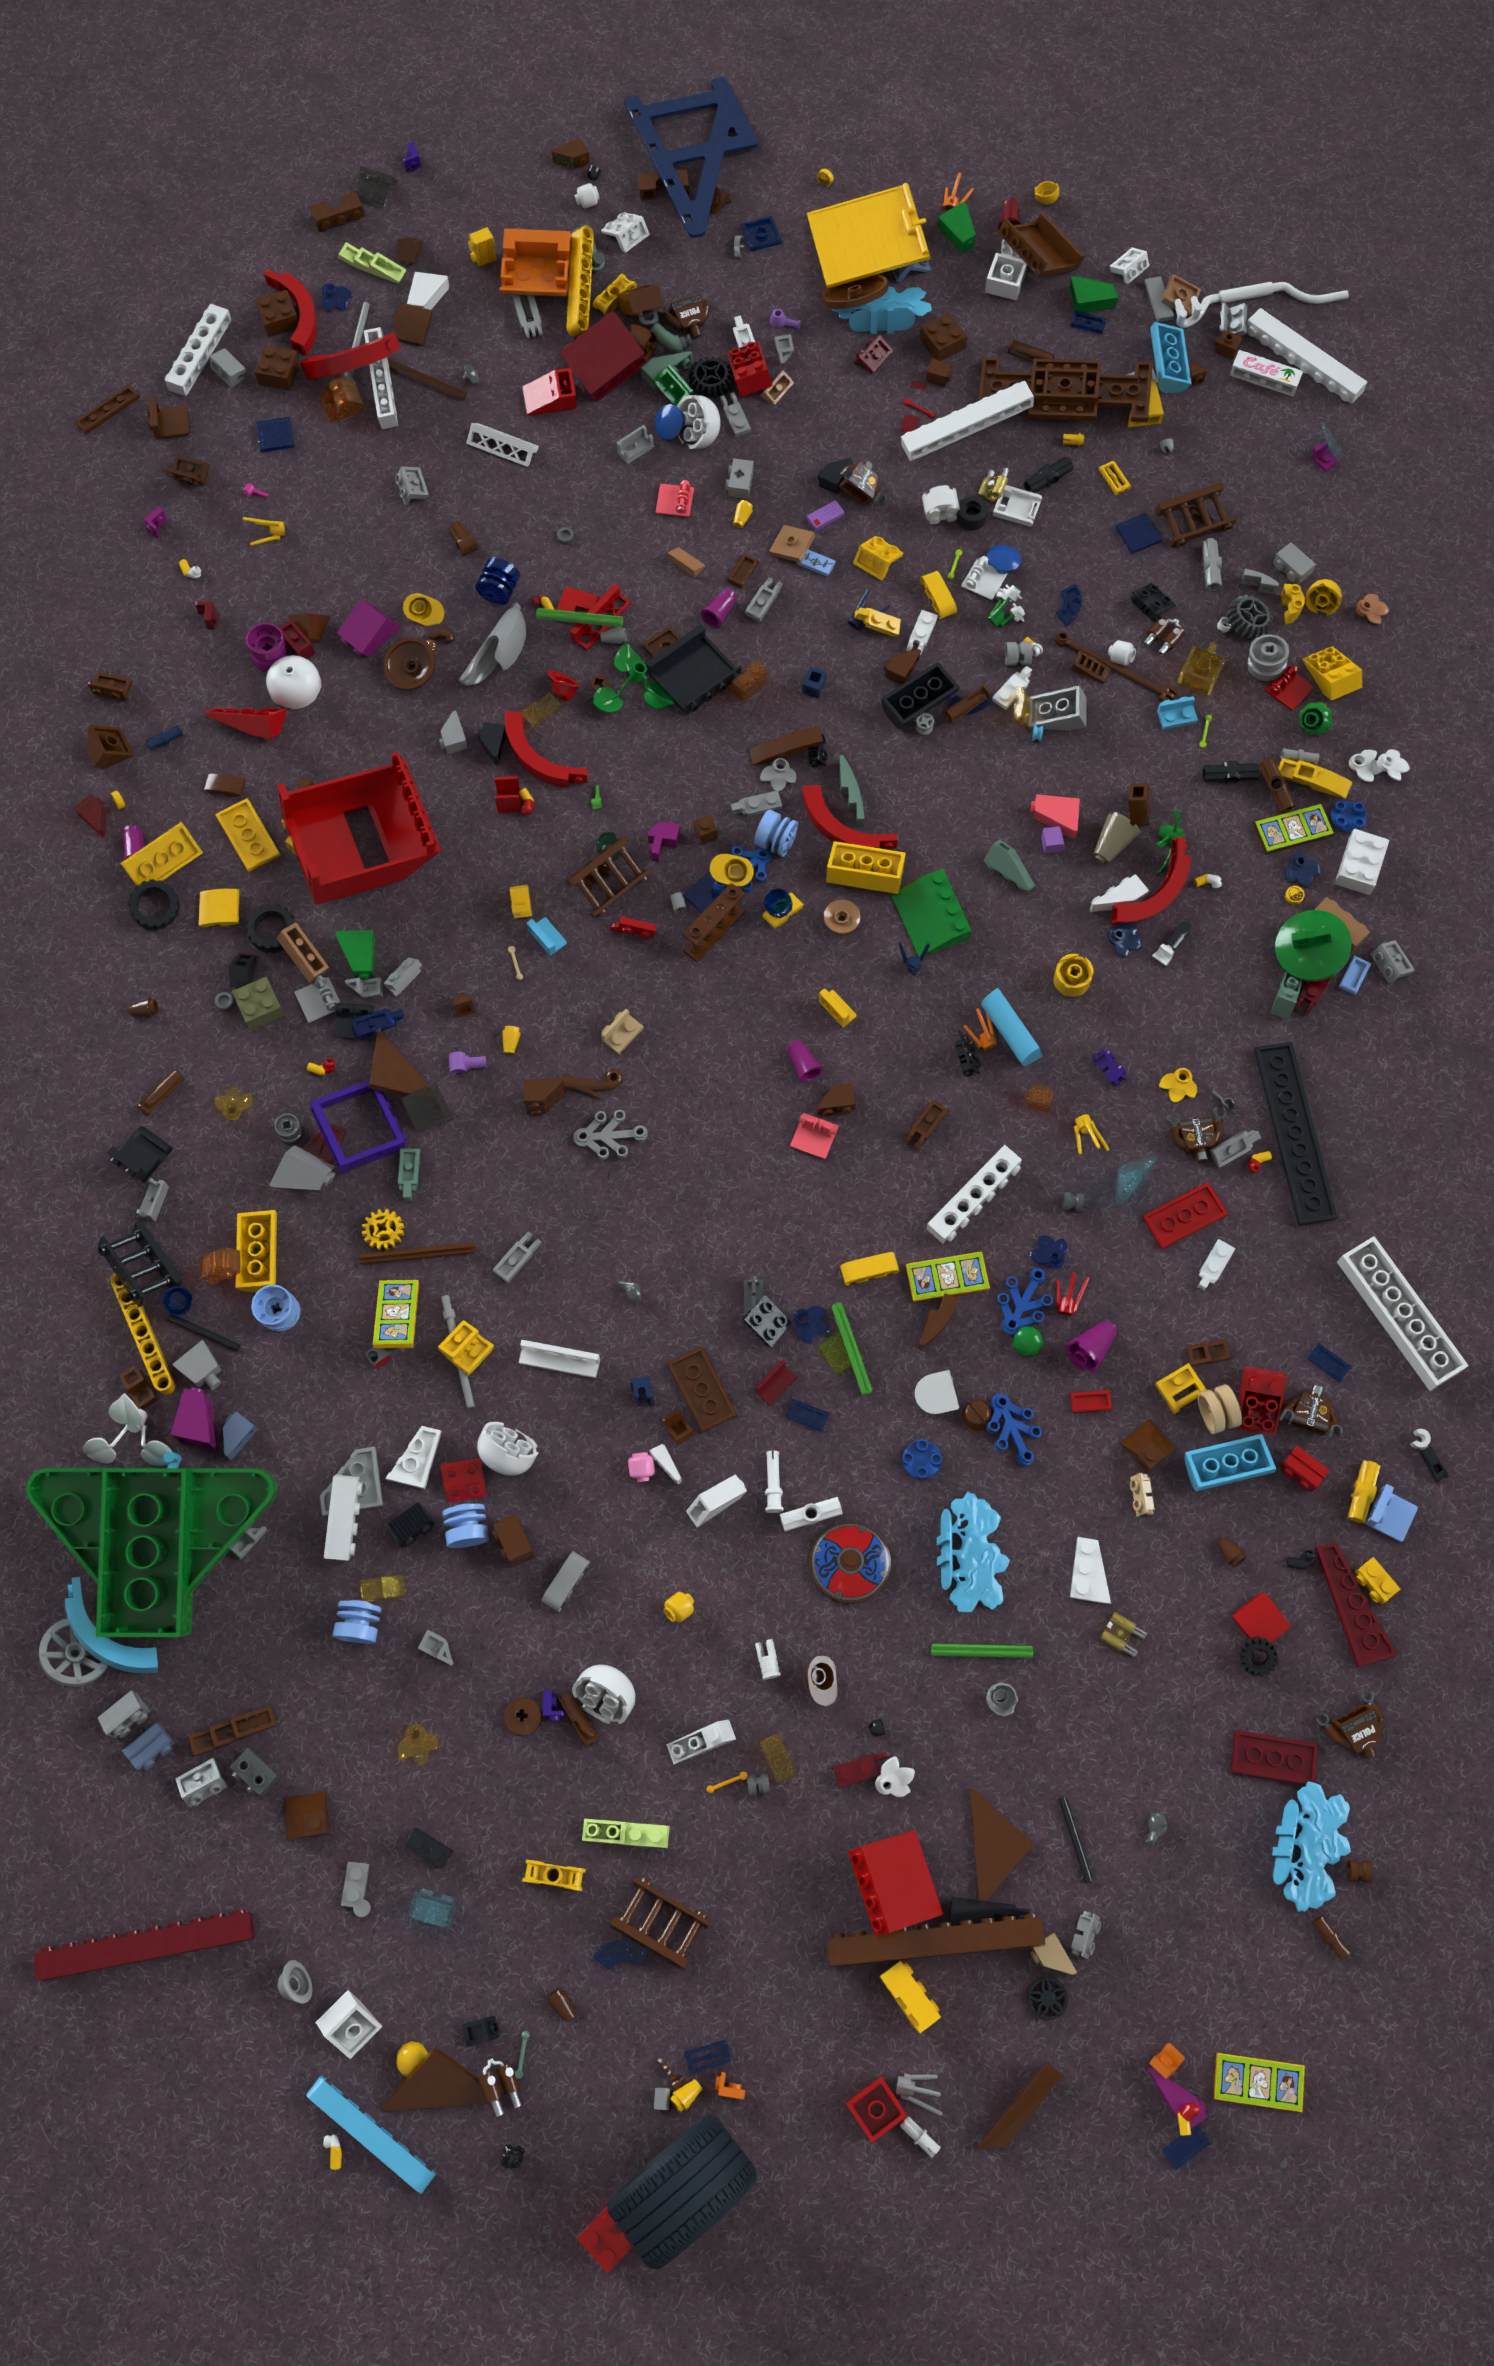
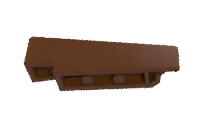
(1021, 2108)

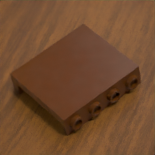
(1042, 246)

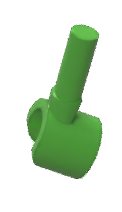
(596, 802)

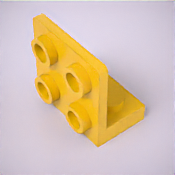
(876, 556)

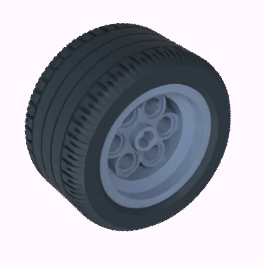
(682, 2192)

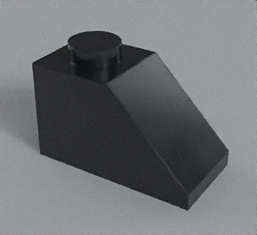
(830, 476)
(492, 740)
(242, 970)

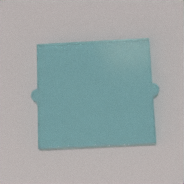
(1331, 441)

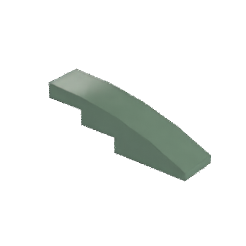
(849, 787)

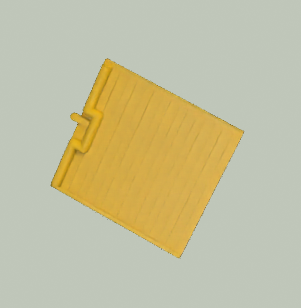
(868, 235)

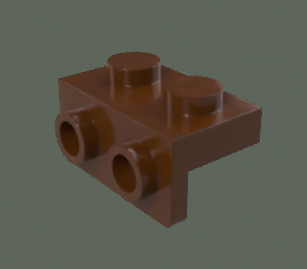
(110, 686)

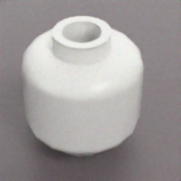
(587, 196)
(1122, 652)

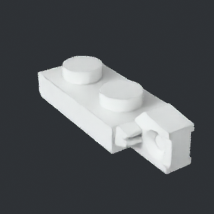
(742, 332)
(1008, 691)
(1215, 1263)

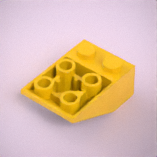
(1334, 672)

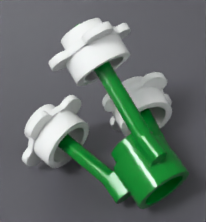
(1004, 596)

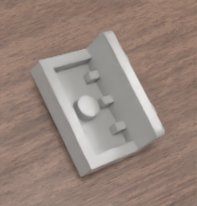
(403, 976)

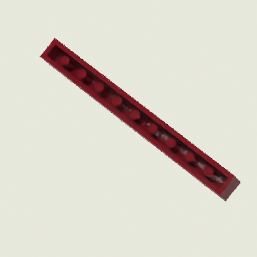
(144, 1946)

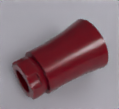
(1010, 211)

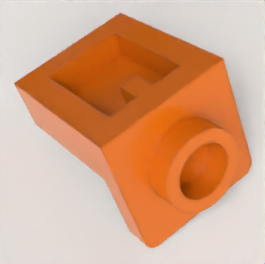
(1167, 2061)
(733, 2090)

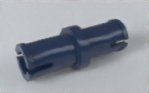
(164, 737)

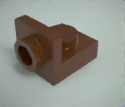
(1197, 374)

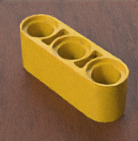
(939, 594)
(869, 1267)

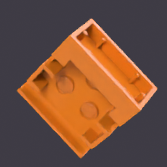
(535, 262)

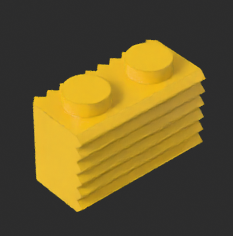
(482, 247)

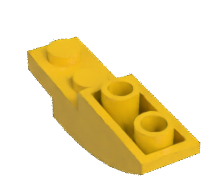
(1315, 777)

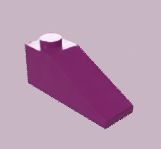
(1176, 2096)

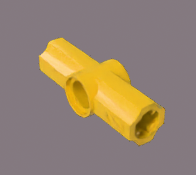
(1364, 1491)

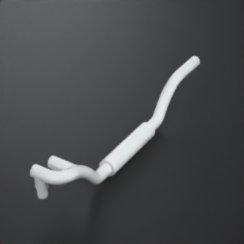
(1249, 292)

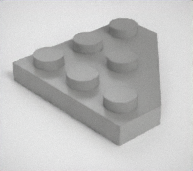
(362, 1464)

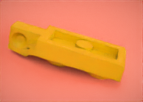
(878, 621)

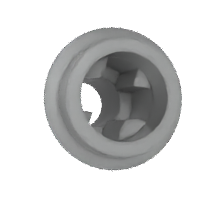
(614, 636)

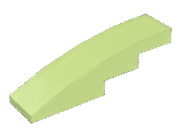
(371, 263)

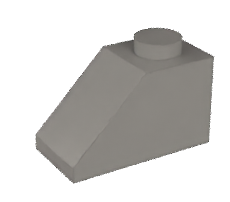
(452, 735)

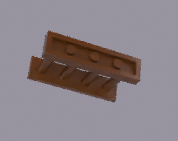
(1197, 498)
(591, 869)
(714, 922)
(641, 1935)

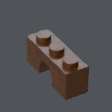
(651, 182)
(326, 217)

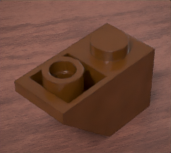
(1140, 804)
(838, 1099)

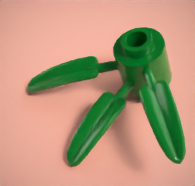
(1166, 834)

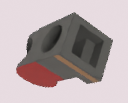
(380, 1356)

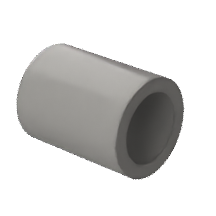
(678, 902)
(661, 2098)

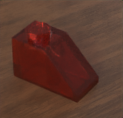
(93, 813)

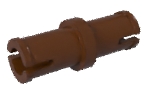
(1331, 1937)

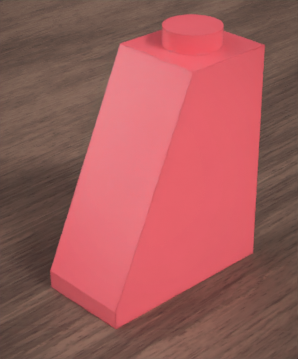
(1056, 812)

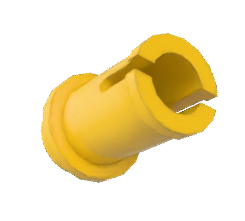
(1075, 439)

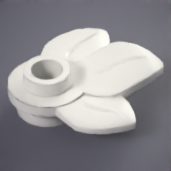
(1393, 764)
(1368, 765)
(896, 1776)

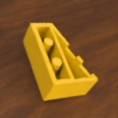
(910, 1996)

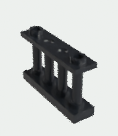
(150, 1249)

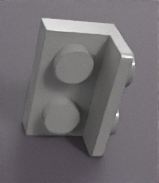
(1234, 319)
(411, 484)
(1392, 961)
(200, 1783)

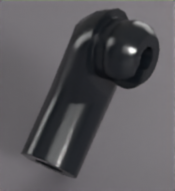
(1303, 1561)

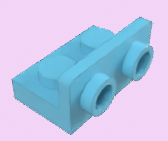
(1177, 712)

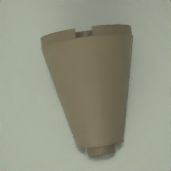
(1114, 837)

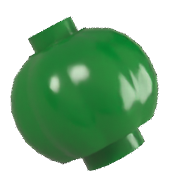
(1316, 716)

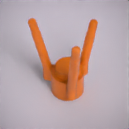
(952, 201)
(987, 1039)

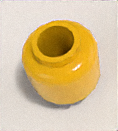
(679, 1607)

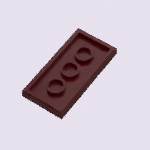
(1274, 1758)

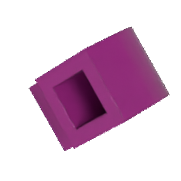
(662, 835)

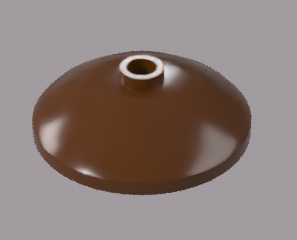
(405, 655)

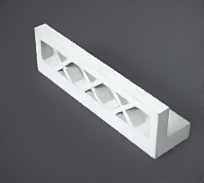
(502, 437)
(559, 1359)

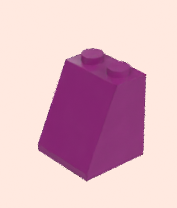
(367, 628)
(195, 1421)

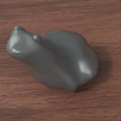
(632, 1290)
(1157, 1826)

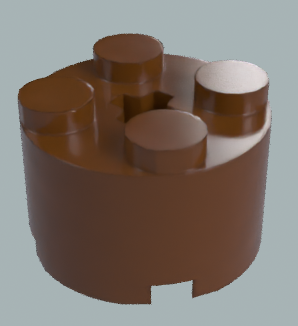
(645, 339)

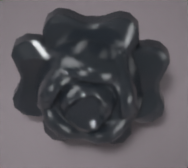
(512, 2156)

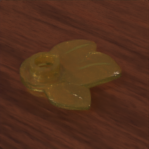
(233, 1100)
(419, 1747)

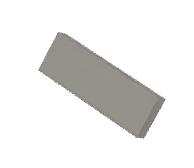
(1155, 290)

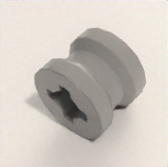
(927, 720)

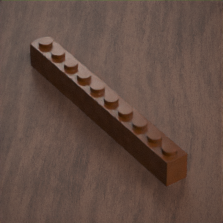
(937, 1942)

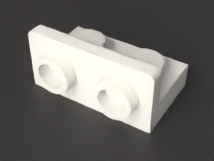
(1130, 264)

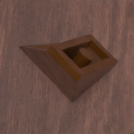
(310, 624)

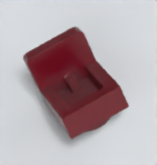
(209, 611)

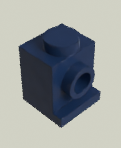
(814, 682)

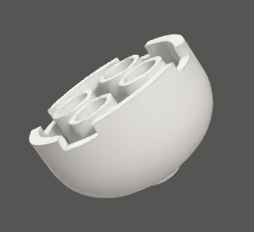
(704, 418)
(293, 682)
(501, 1454)
(610, 1684)

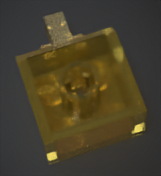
(1202, 669)

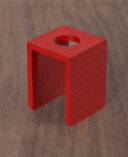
(507, 794)

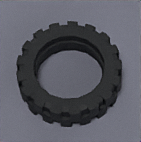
(150, 886)
(260, 914)

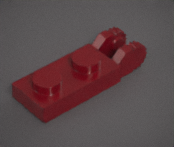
(1311, 994)
(858, 1769)

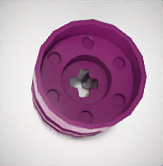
(266, 645)

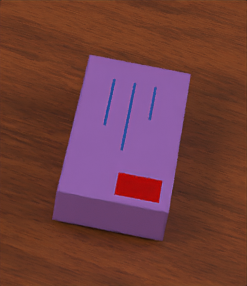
(825, 515)

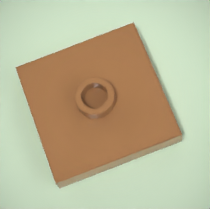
(1180, 289)
(792, 543)

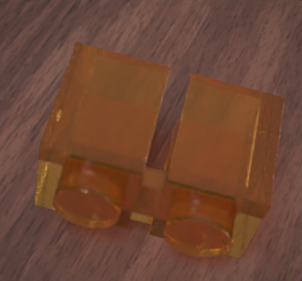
(745, 685)
(219, 1265)

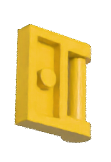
(1176, 1383)

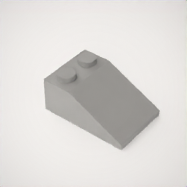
(1058, 710)

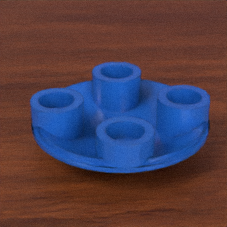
(669, 422)
(1004, 558)
(1348, 815)
(922, 1459)

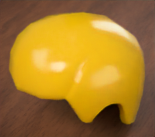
(1049, 190)
(409, 2057)

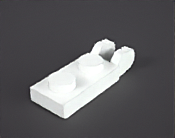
(922, 630)

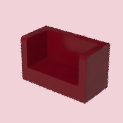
(296, 640)

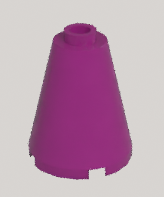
(1091, 1346)

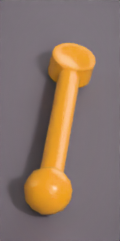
(743, 1776)

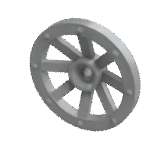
(73, 1647)

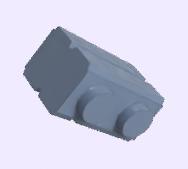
(149, 1747)

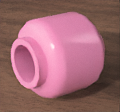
(641, 1466)

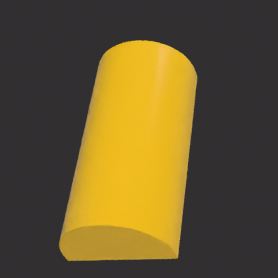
(257, 1250)

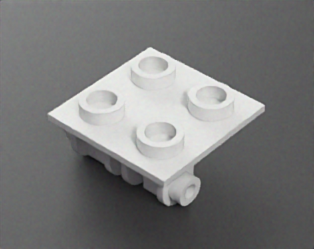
(983, 579)

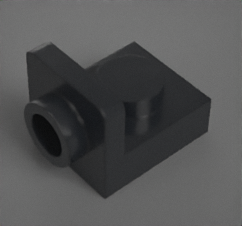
(480, 2031)

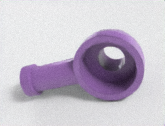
(779, 320)

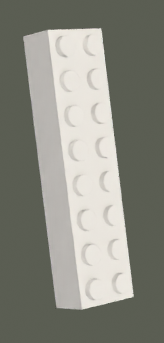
(1402, 1313)

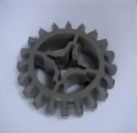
(1249, 617)

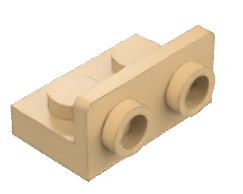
(621, 1031)

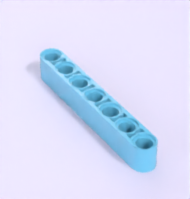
(375, 2139)

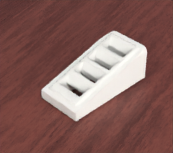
(663, 1458)

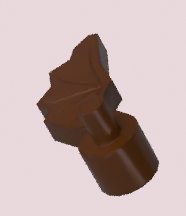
(676, 2083)

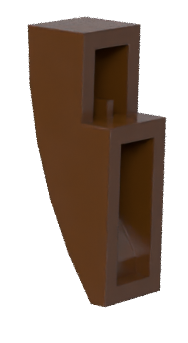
(938, 1320)

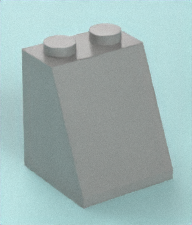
(302, 1171)

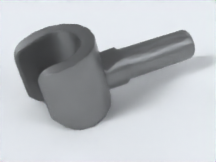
(1225, 1101)

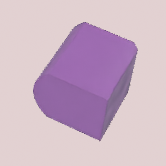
(1052, 840)

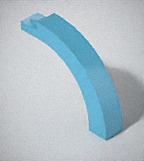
(107, 1651)

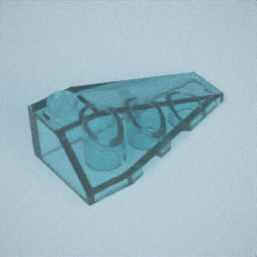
(1132, 1178)

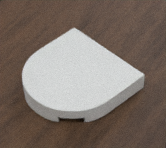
(936, 1393)

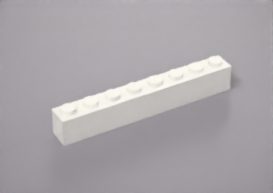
(1305, 356)
(967, 420)

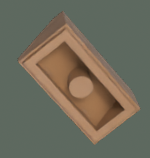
(781, 384)
(685, 562)

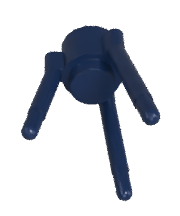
(855, 623)
(913, 963)

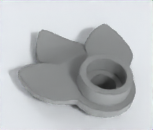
(778, 777)

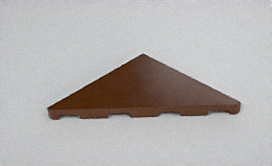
(392, 1071)
(996, 1845)
(436, 2083)

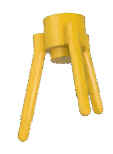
(276, 528)
(1085, 1125)

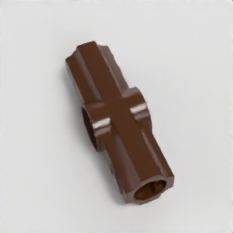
(1281, 795)

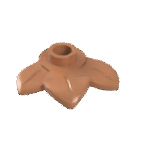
(1372, 608)

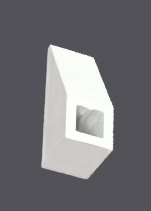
(1129, 891)
(701, 1741)

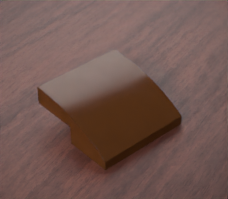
(412, 323)

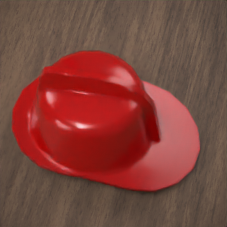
(563, 685)

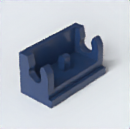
(642, 1388)

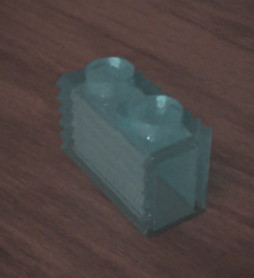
(432, 1909)

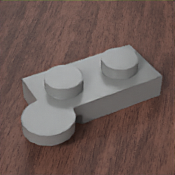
(355, 1888)

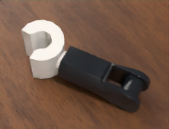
(1166, 951)
(1428, 1455)

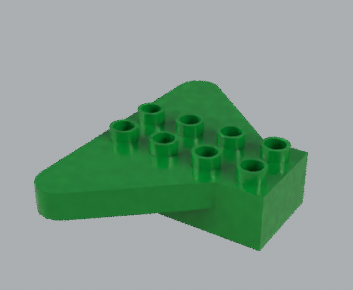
(149, 1535)

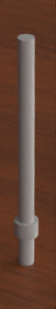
(359, 331)
(449, 1315)

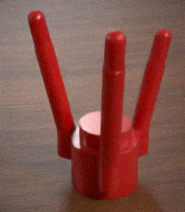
(1066, 1305)

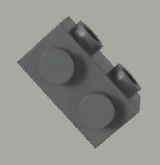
(254, 1772)

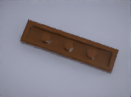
(107, 409)

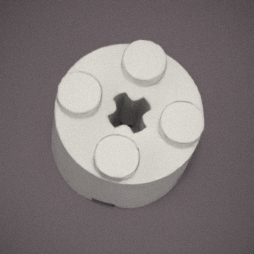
(941, 504)

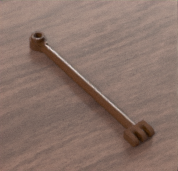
(1122, 671)

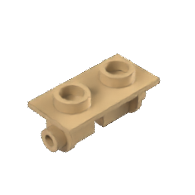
(1141, 1485)

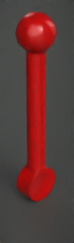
(907, 402)

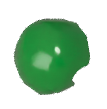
(1028, 1341)

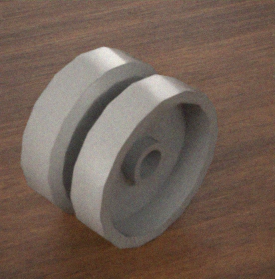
(1268, 657)

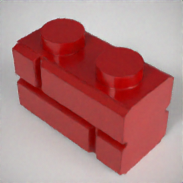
(1304, 1469)

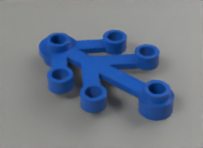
(755, 860)
(1023, 1304)
(1012, 1426)

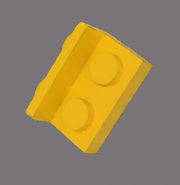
(836, 1007)
(1376, 1581)

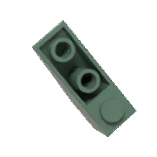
(655, 365)
(1006, 861)
(1286, 996)

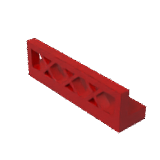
(600, 607)

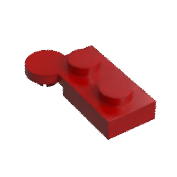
(632, 926)

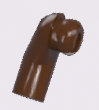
(439, 633)

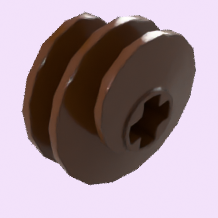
(530, 1724)

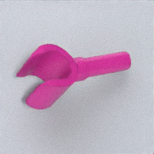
(249, 489)

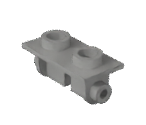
(1089, 1927)

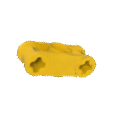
(607, 300)
(538, 1873)

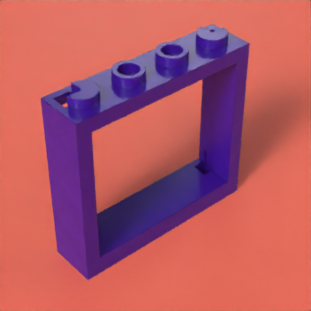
(346, 1164)

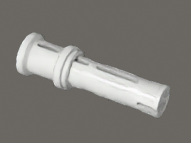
(773, 1491)

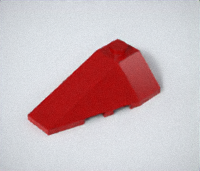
(260, 723)

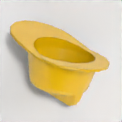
(431, 609)
(731, 869)

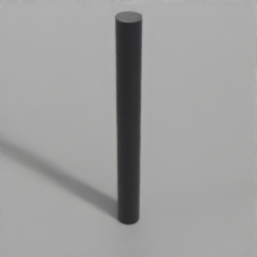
(203, 1332)
(1075, 1839)

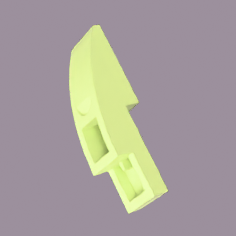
(625, 1833)

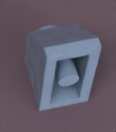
(236, 1434)

